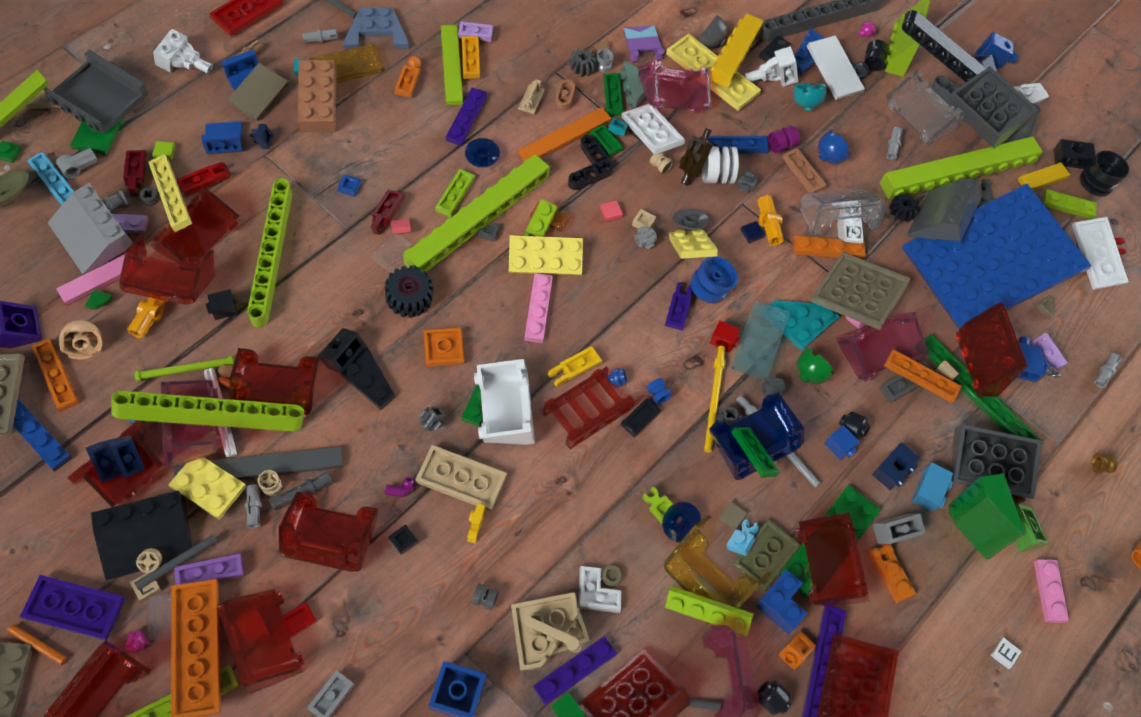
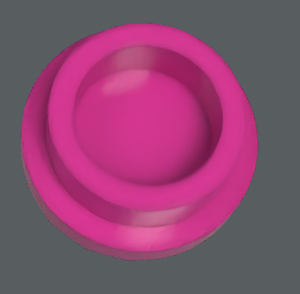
(867, 29)
(136, 641)

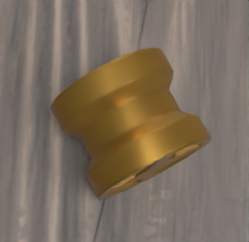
(1104, 463)

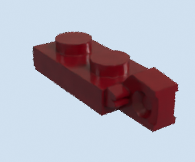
(134, 170)
(386, 210)

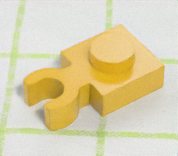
(476, 519)

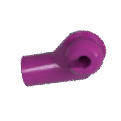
(402, 490)

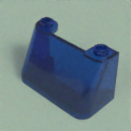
(773, 426)

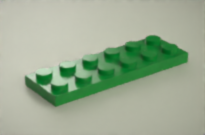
(862, 513)

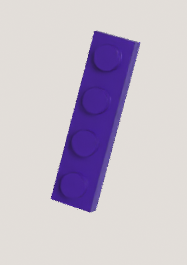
(466, 116)
(574, 670)

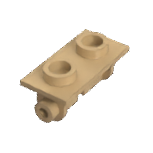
(532, 97)

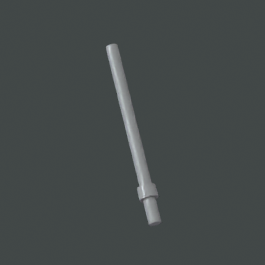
(792, 457)

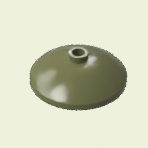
(12, 186)

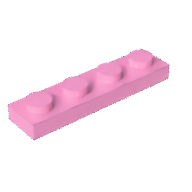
(538, 308)

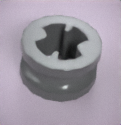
(149, 201)

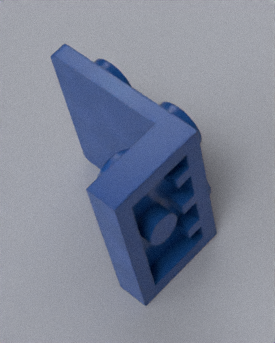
(223, 137)

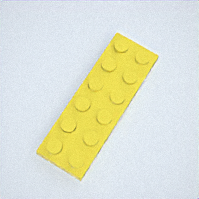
(692, 54)

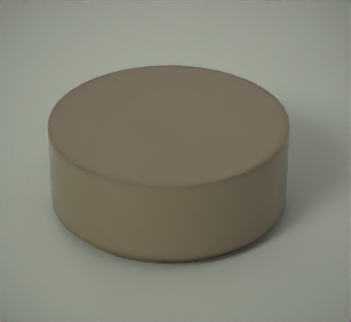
(611, 576)

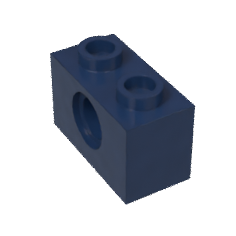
(901, 457)

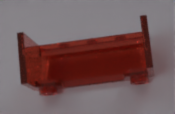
(165, 279)
(96, 683)

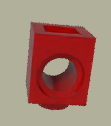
(726, 336)

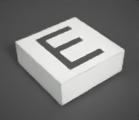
(1005, 653)

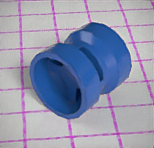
(659, 391)

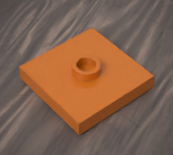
(443, 347)

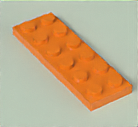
(195, 650)

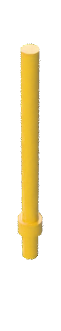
(719, 365)

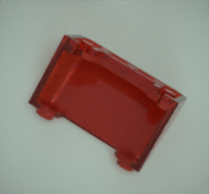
(210, 221)
(273, 382)
(326, 535)
(833, 560)
(260, 639)

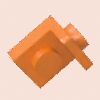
(797, 650)

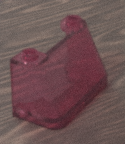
(675, 87)
(869, 347)
(188, 441)
(733, 646)

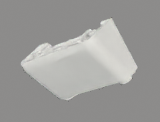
(505, 403)

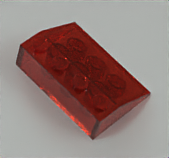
(991, 351)
(857, 679)
(637, 690)

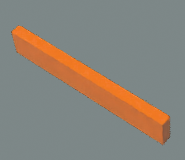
(565, 135)

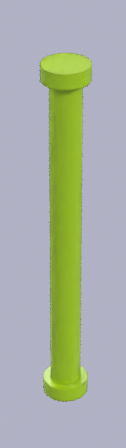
(139, 375)

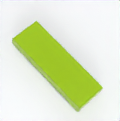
(455, 193)

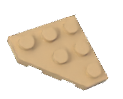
(554, 611)

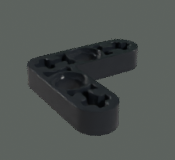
(596, 167)

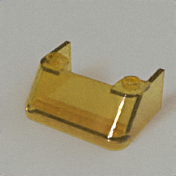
(700, 576)

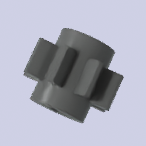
(747, 181)
(773, 385)
(728, 412)
(431, 418)

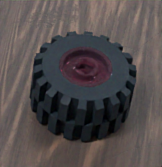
(408, 291)

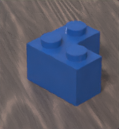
(778, 603)

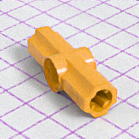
(770, 220)
(147, 312)

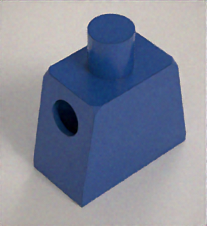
(999, 48)

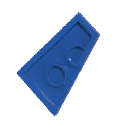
(803, 57)

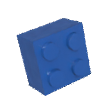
(457, 691)

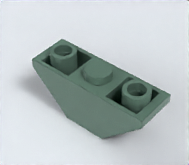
(632, 85)

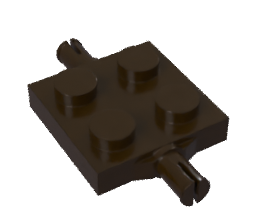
(695, 156)

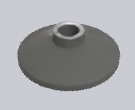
(690, 219)

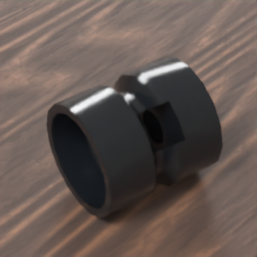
(876, 55)

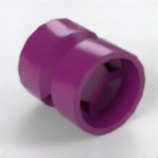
(783, 139)

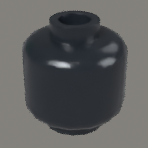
(856, 424)
(774, 697)

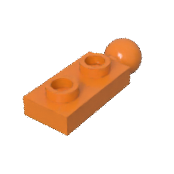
(408, 77)

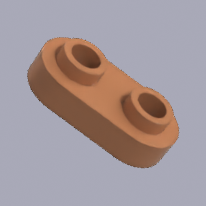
(564, 94)

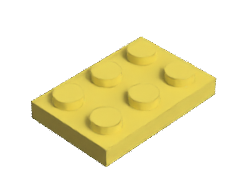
(692, 244)
(208, 486)

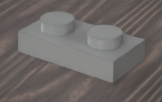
(331, 695)

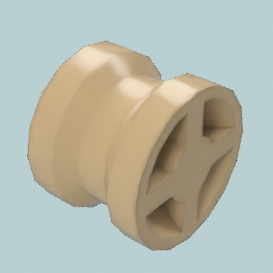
(146, 563)

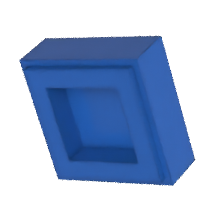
(349, 185)

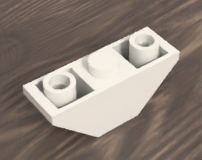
(850, 230)

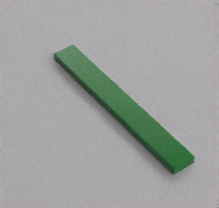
(990, 405)

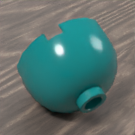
(809, 95)

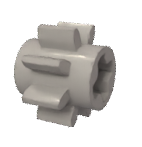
(645, 237)

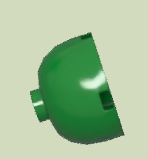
(813, 368)

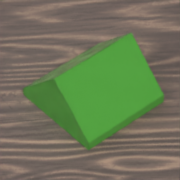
(1034, 535)

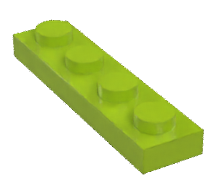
(708, 610)

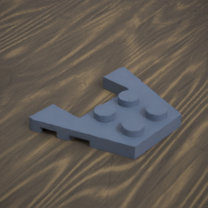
(376, 23)

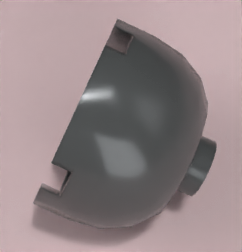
(714, 33)

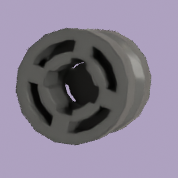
(480, 595)

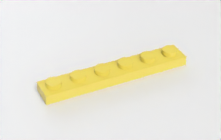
(170, 193)

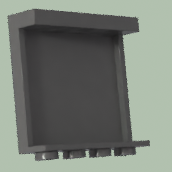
(98, 93)

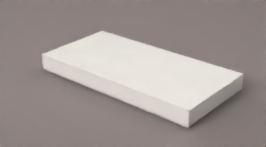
(835, 67)
(653, 129)
(1100, 249)

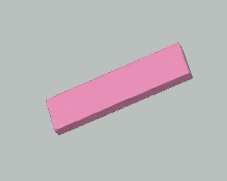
(91, 281)

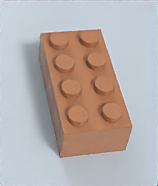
(317, 96)

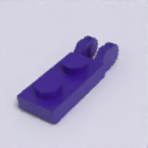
(678, 308)

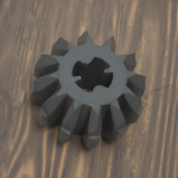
(583, 62)

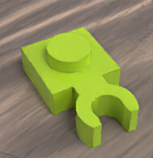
(659, 505)

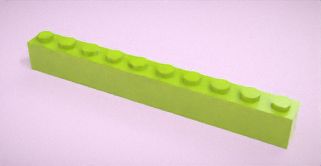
(961, 166)
(477, 214)

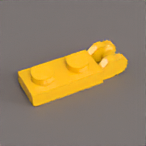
(575, 366)

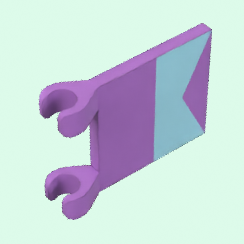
(642, 39)

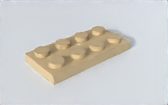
(461, 477)

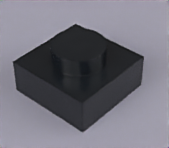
(403, 539)

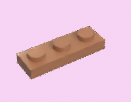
(804, 171)

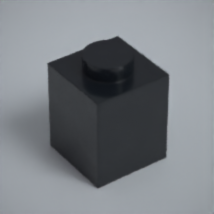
(221, 304)

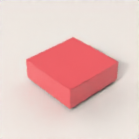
(611, 211)
(400, 226)

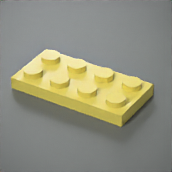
(545, 255)

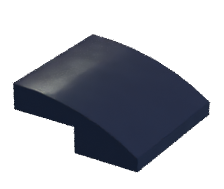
(115, 458)

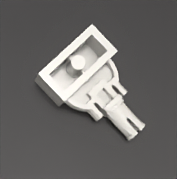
(178, 53)
(780, 67)

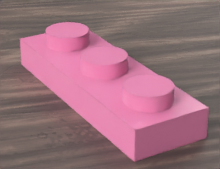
(1051, 591)

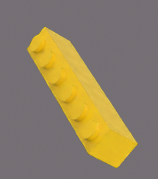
(735, 50)

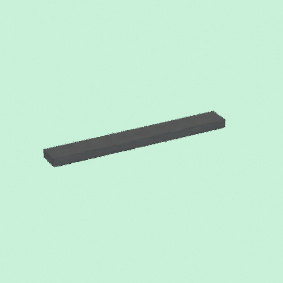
(280, 463)

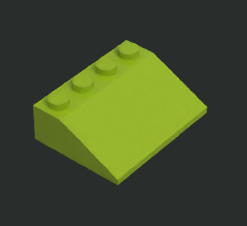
(903, 46)

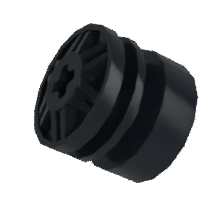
(1104, 173)

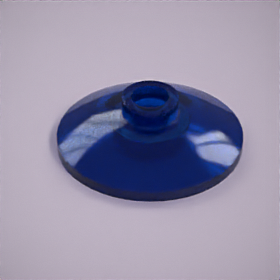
(482, 152)
(689, 518)

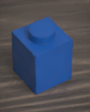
(842, 443)

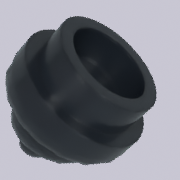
(861, 69)

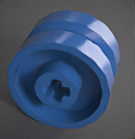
(714, 279)

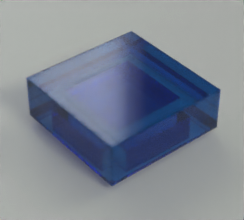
(752, 232)

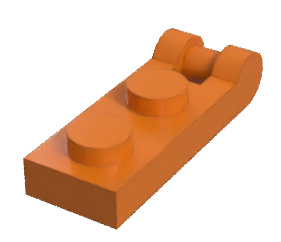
(892, 573)

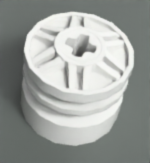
(722, 165)

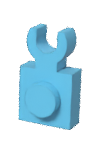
(743, 540)

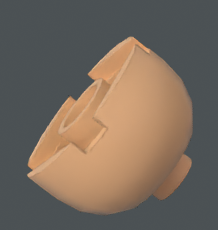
(80, 339)

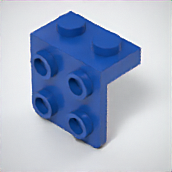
(239, 67)

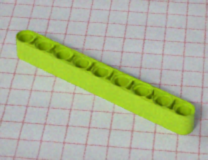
(274, 225)
(206, 411)

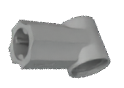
(71, 165)

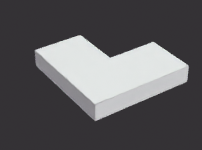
(594, 597)

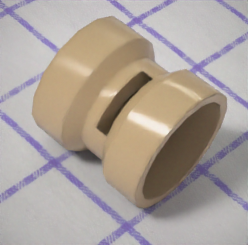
(662, 162)
(266, 480)

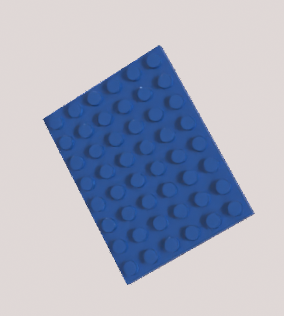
(1005, 257)

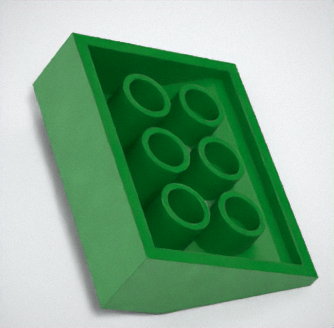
(987, 515)

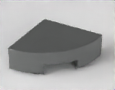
(490, 232)

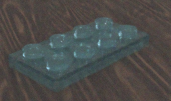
(760, 340)

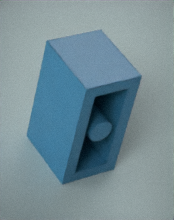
(932, 487)

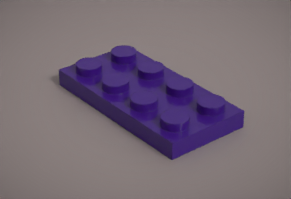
(72, 607)

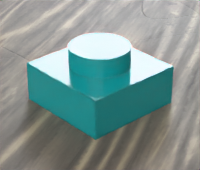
(617, 127)

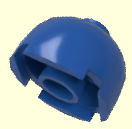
(833, 148)

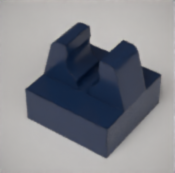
(262, 136)

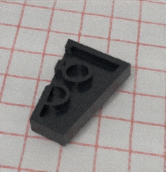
(368, 379)

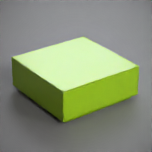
(164, 148)

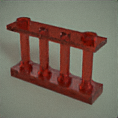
(590, 425)

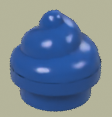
(617, 377)

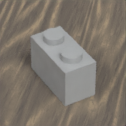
(899, 528)

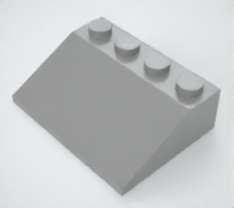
(88, 229)

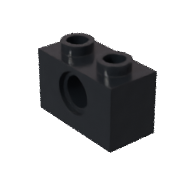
(1074, 153)
(342, 350)

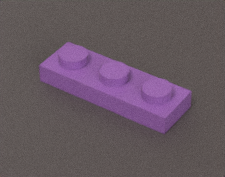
(218, 568)

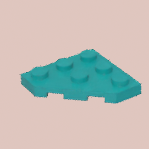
(805, 321)

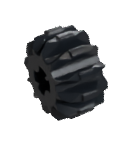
(904, 207)

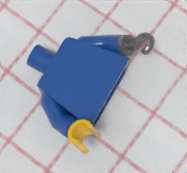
(1036, 362)

